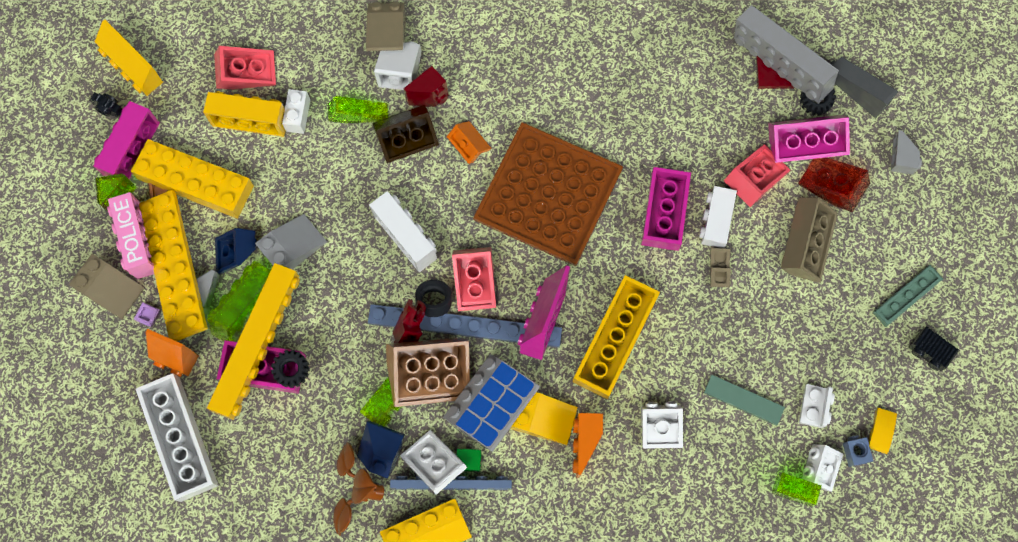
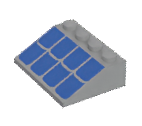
(491, 402)

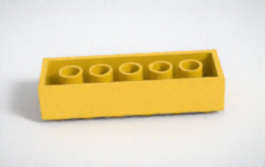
(192, 178)
(616, 337)

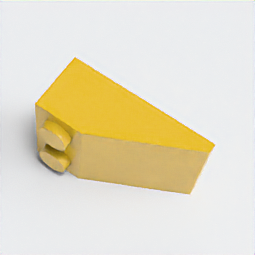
(546, 419)

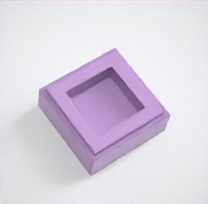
(147, 315)

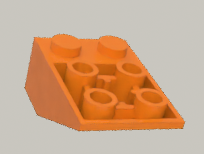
(589, 432)

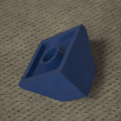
(233, 248)
(380, 449)

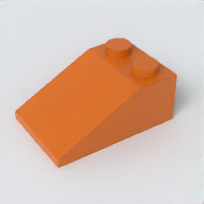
(170, 354)

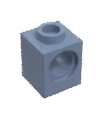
(853, 459)

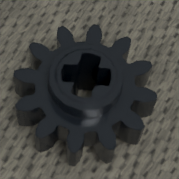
(106, 104)

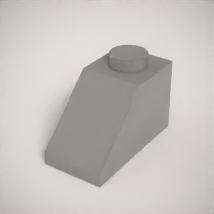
(904, 155)
(207, 285)

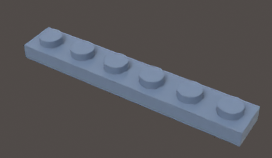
(460, 483)

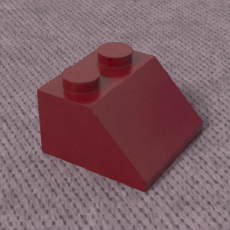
(427, 89)

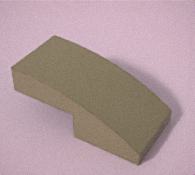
(720, 267)

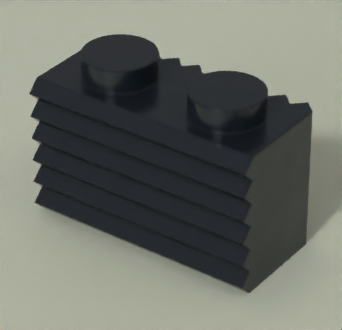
(933, 349)

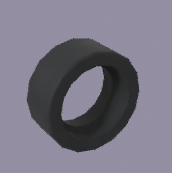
(435, 286)

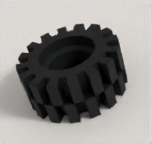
(818, 108)
(299, 377)

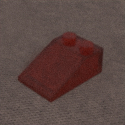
(836, 182)

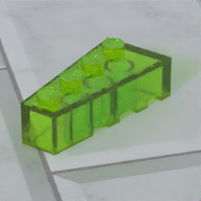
(238, 302)

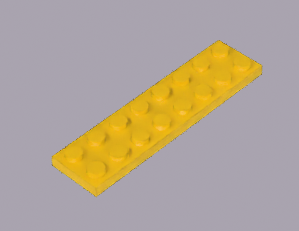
(173, 266)

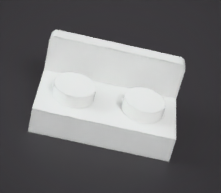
(816, 406)
(822, 466)

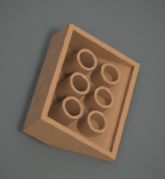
(427, 370)

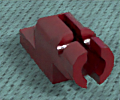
(407, 326)

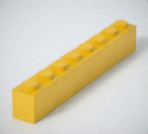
(253, 342)

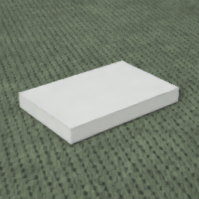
(433, 462)

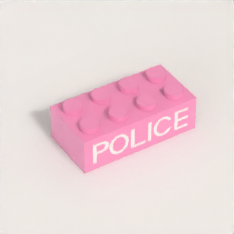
(131, 235)

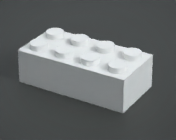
(403, 231)

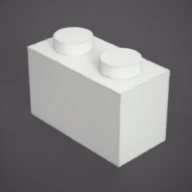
(296, 111)

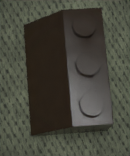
(405, 133)

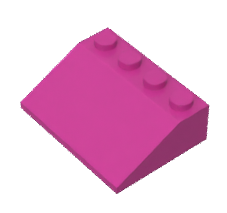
(544, 314)

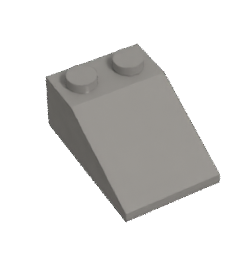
(291, 242)

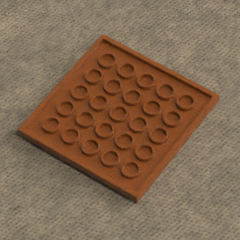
(548, 194)

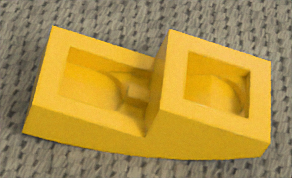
(882, 431)

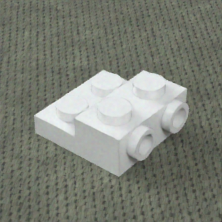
(662, 425)

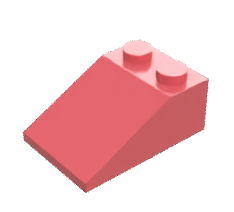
(244, 68)
(756, 175)
(474, 279)

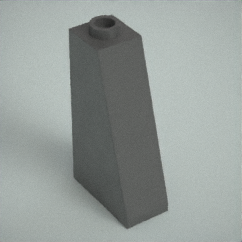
(863, 87)

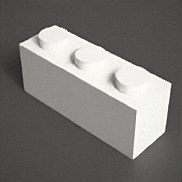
(718, 217)

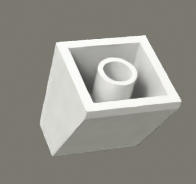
(398, 67)

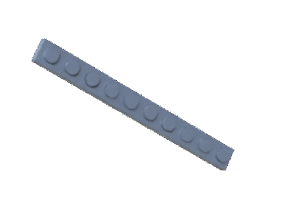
(460, 325)

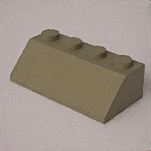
(809, 239)

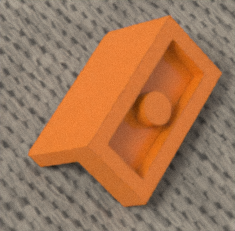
(468, 141)

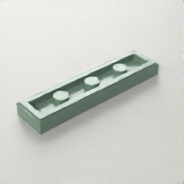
(907, 295)
(744, 400)

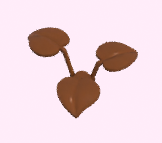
(362, 490)

